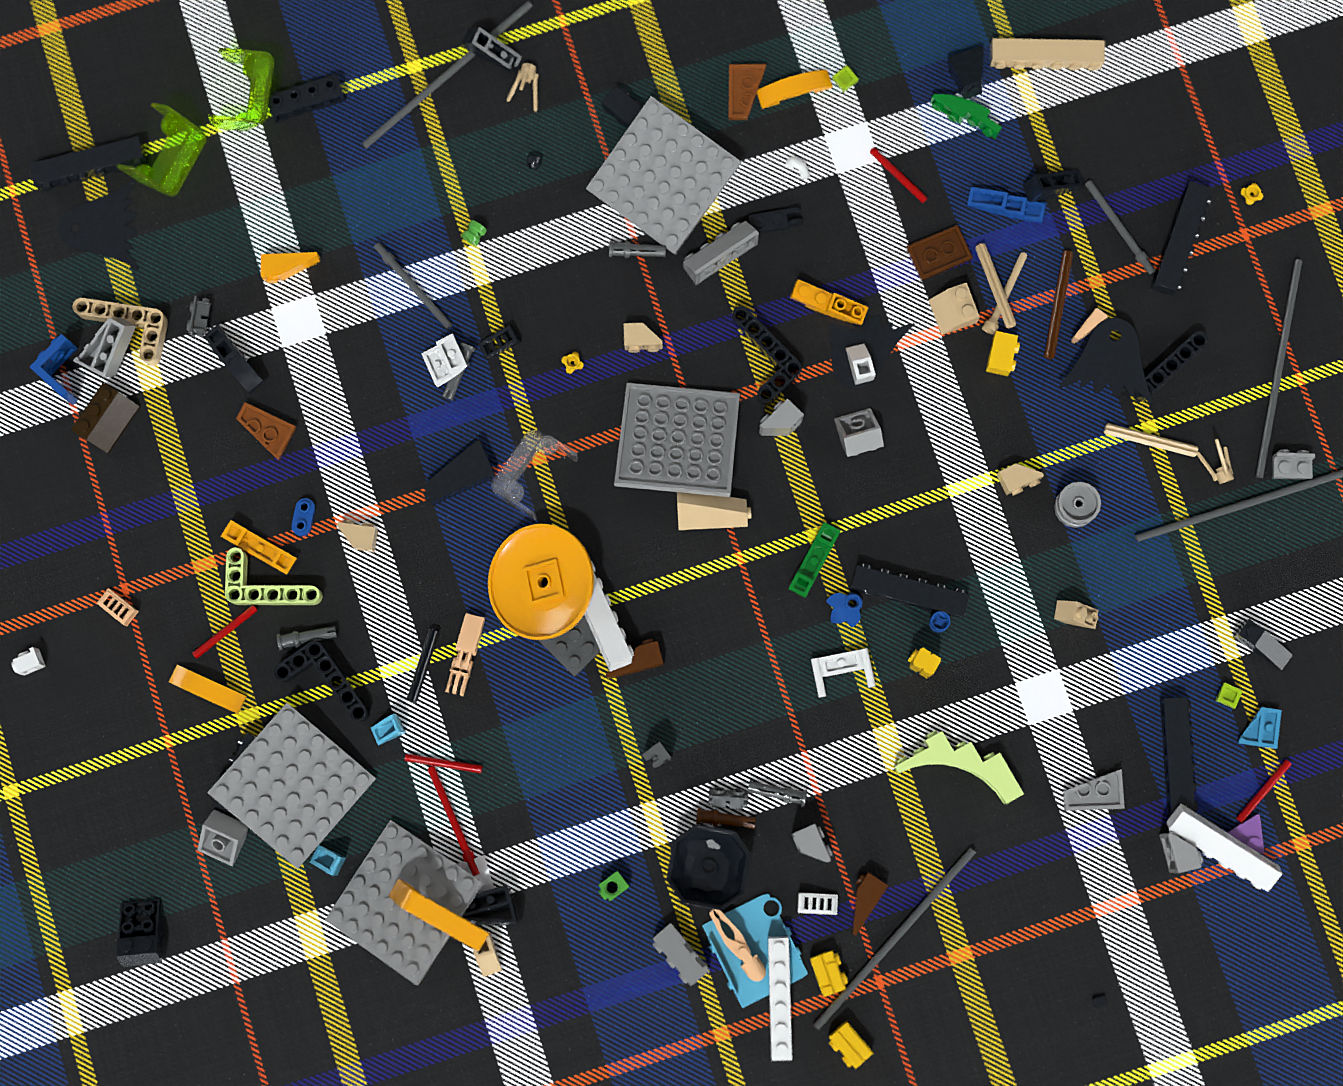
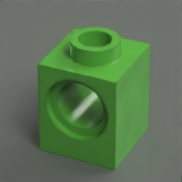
(622, 886)

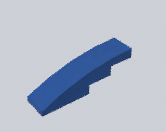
(1006, 205)

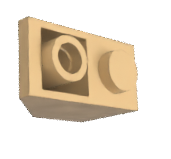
(640, 337)
(1018, 477)
(360, 537)
(1076, 614)
(488, 958)

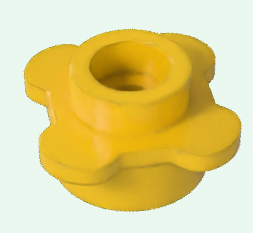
(1253, 188)
(571, 367)

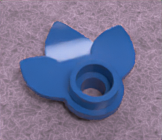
(842, 609)

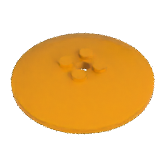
(517, 577)

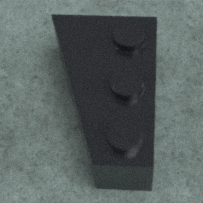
(493, 908)

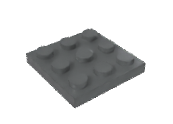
(574, 648)

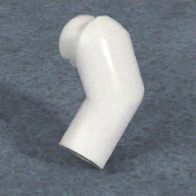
(799, 164)

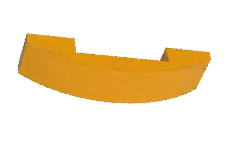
(794, 86)
(258, 547)
(207, 689)

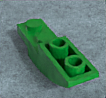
(959, 109)

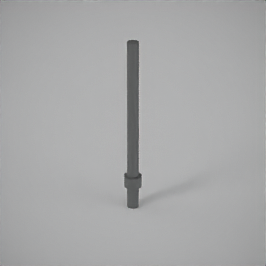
(1141, 257)
(390, 260)

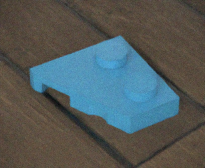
(1263, 729)

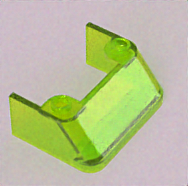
(259, 68)
(176, 156)

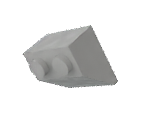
(859, 432)
(222, 837)
(1180, 854)

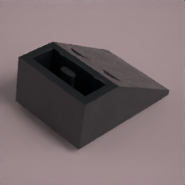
(140, 933)

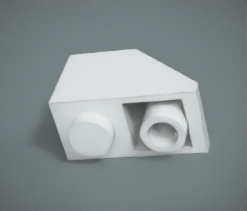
(860, 364)

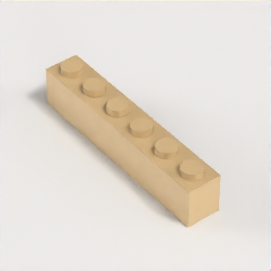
(1047, 54)

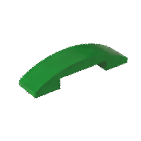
(814, 559)

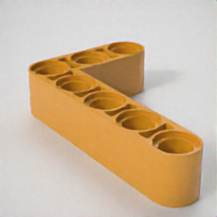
(437, 915)

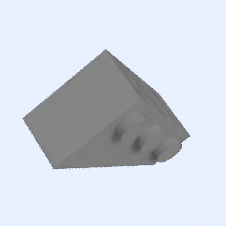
(107, 348)
(680, 954)

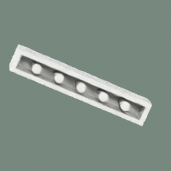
(606, 630)
(1224, 848)
(779, 998)

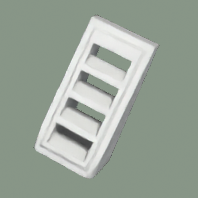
(801, 900)

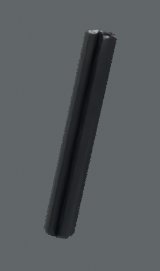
(422, 666)

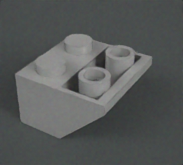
(782, 421)
(810, 843)

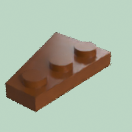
(743, 87)
(267, 429)

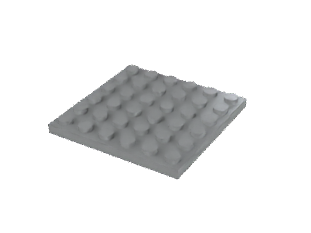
(663, 175)
(677, 440)
(291, 785)
(381, 925)

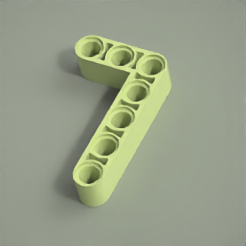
(264, 591)

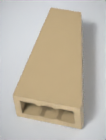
(711, 511)

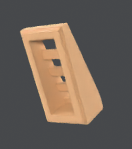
(1090, 324)
(128, 617)

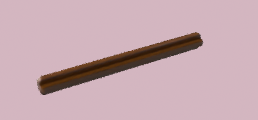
(1058, 305)

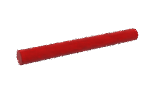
(898, 175)
(225, 631)
(443, 763)
(1263, 791)

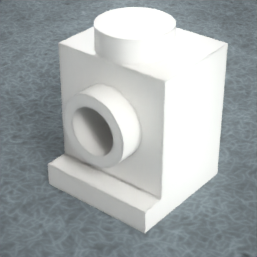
(28, 662)

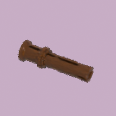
(715, 818)

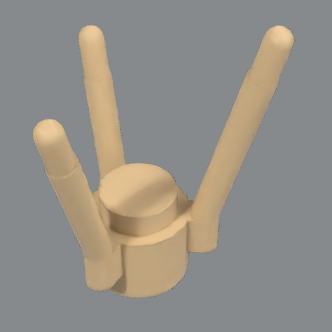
(526, 74)
(1223, 473)

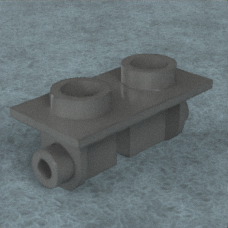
(198, 309)
(737, 797)

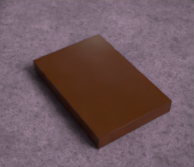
(939, 253)

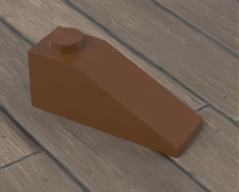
(645, 657)
(866, 897)

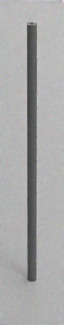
(441, 79)
(1278, 369)
(1238, 506)
(894, 938)

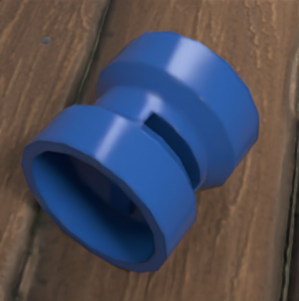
(941, 619)

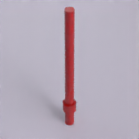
(468, 855)

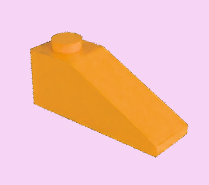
(284, 265)

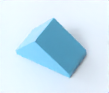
(388, 729)
(327, 860)

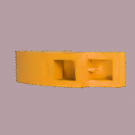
(828, 304)

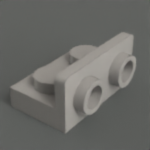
(1292, 465)

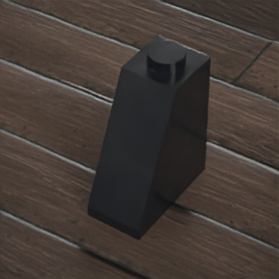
(968, 71)

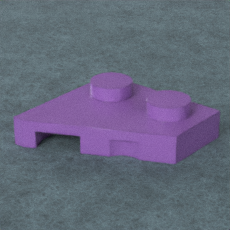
(1250, 833)

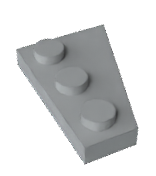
(1096, 794)

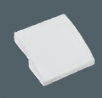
(444, 360)

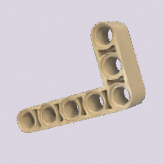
(130, 314)

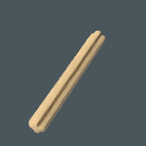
(995, 285)
(1151, 440)

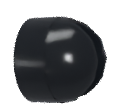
(533, 162)

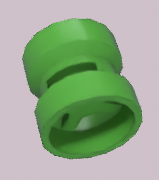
(474, 233)

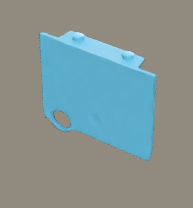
(756, 929)

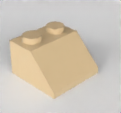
(954, 309)

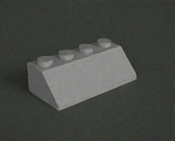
(720, 252)

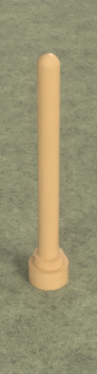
(991, 324)

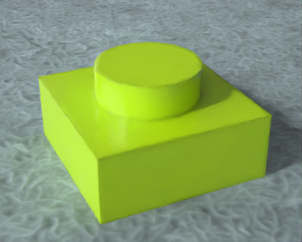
(845, 79)
(1229, 695)

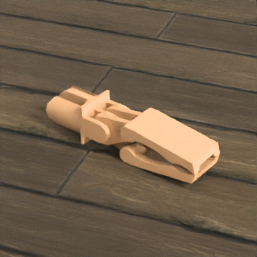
(467, 643)
(752, 965)

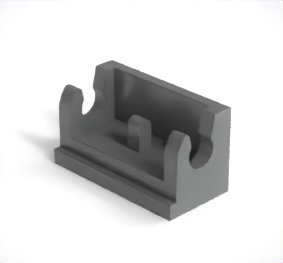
(659, 753)

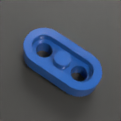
(303, 517)

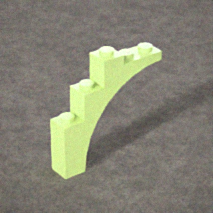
(992, 771)

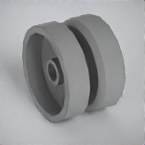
(1079, 493)

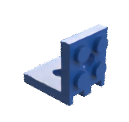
(50, 360)

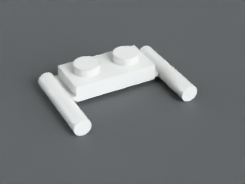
(841, 664)

